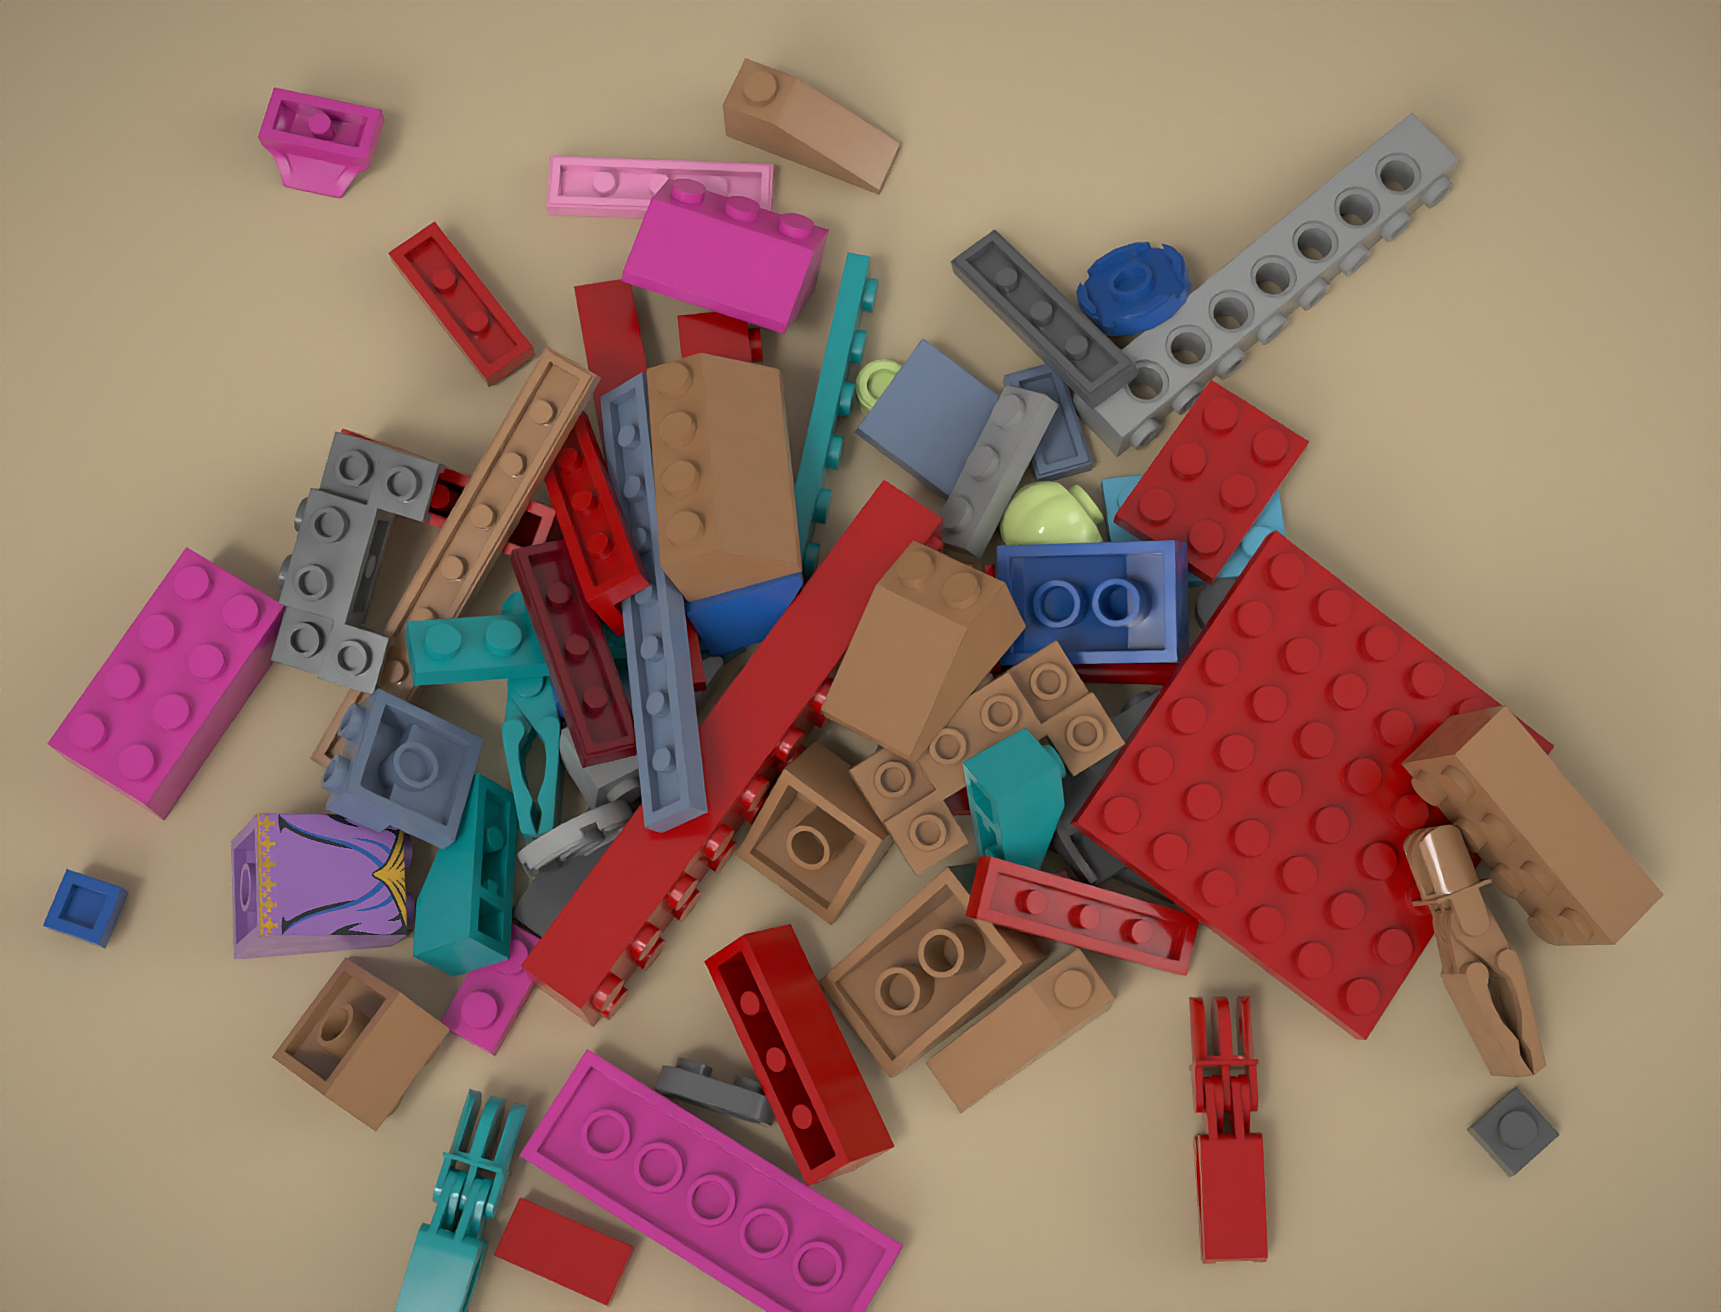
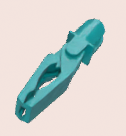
(529, 713)
(451, 1248)

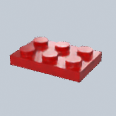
(1212, 480)

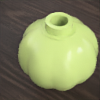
(1050, 515)

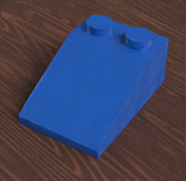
(1099, 600)

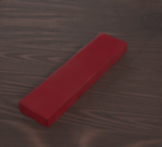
(575, 654)

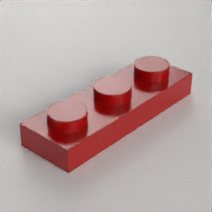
(462, 304)

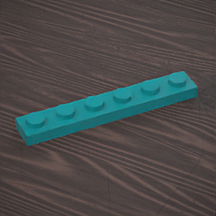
(832, 399)

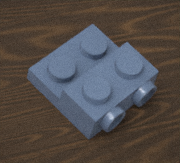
(402, 769)

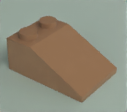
(921, 650)
(928, 972)

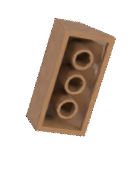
(722, 474)

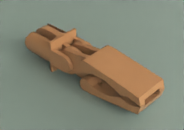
(1475, 954)

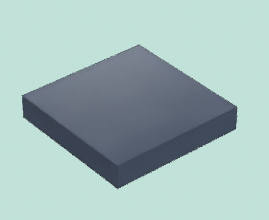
(929, 418)

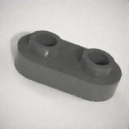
(692, 1084)

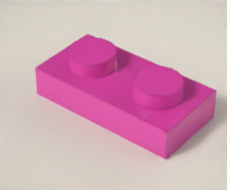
(492, 997)

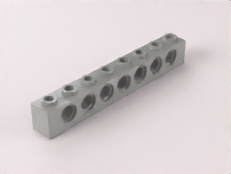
(1403, 155)

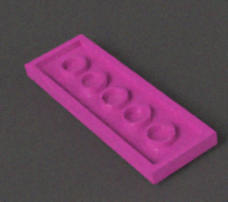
(707, 1196)

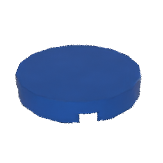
(1134, 288)

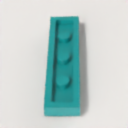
(484, 649)

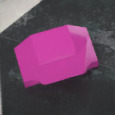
(319, 140)

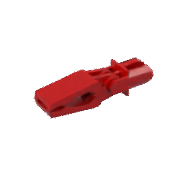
(1227, 1164)

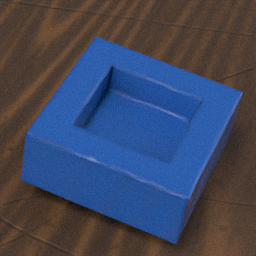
(85, 908)

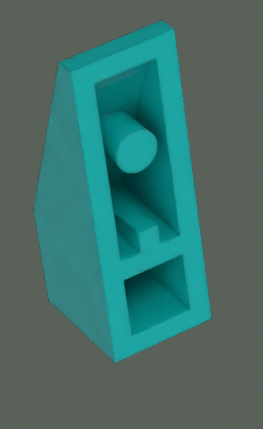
(1015, 798)
(469, 890)

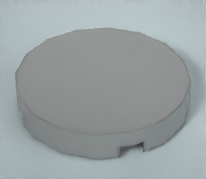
(575, 837)

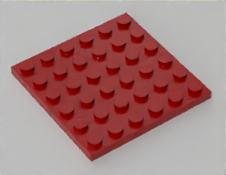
(1278, 788)

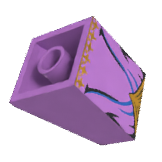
(318, 886)

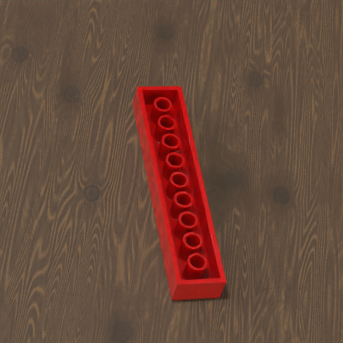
(744, 745)

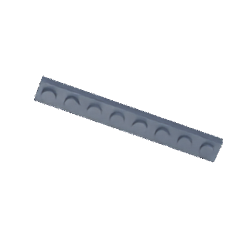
(653, 627)

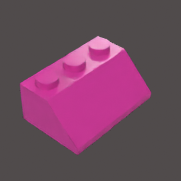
(726, 254)

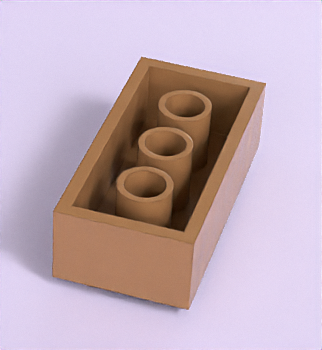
(1531, 829)

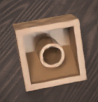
(816, 834)
(361, 1044)

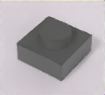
(1513, 1132)

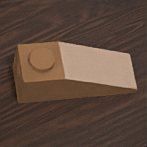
(806, 127)
(1021, 1030)

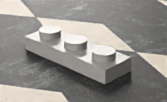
(994, 469)

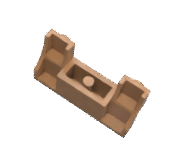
(1033, 694)

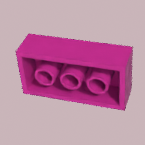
(172, 684)

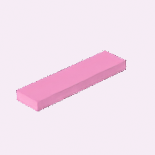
(626, 184)

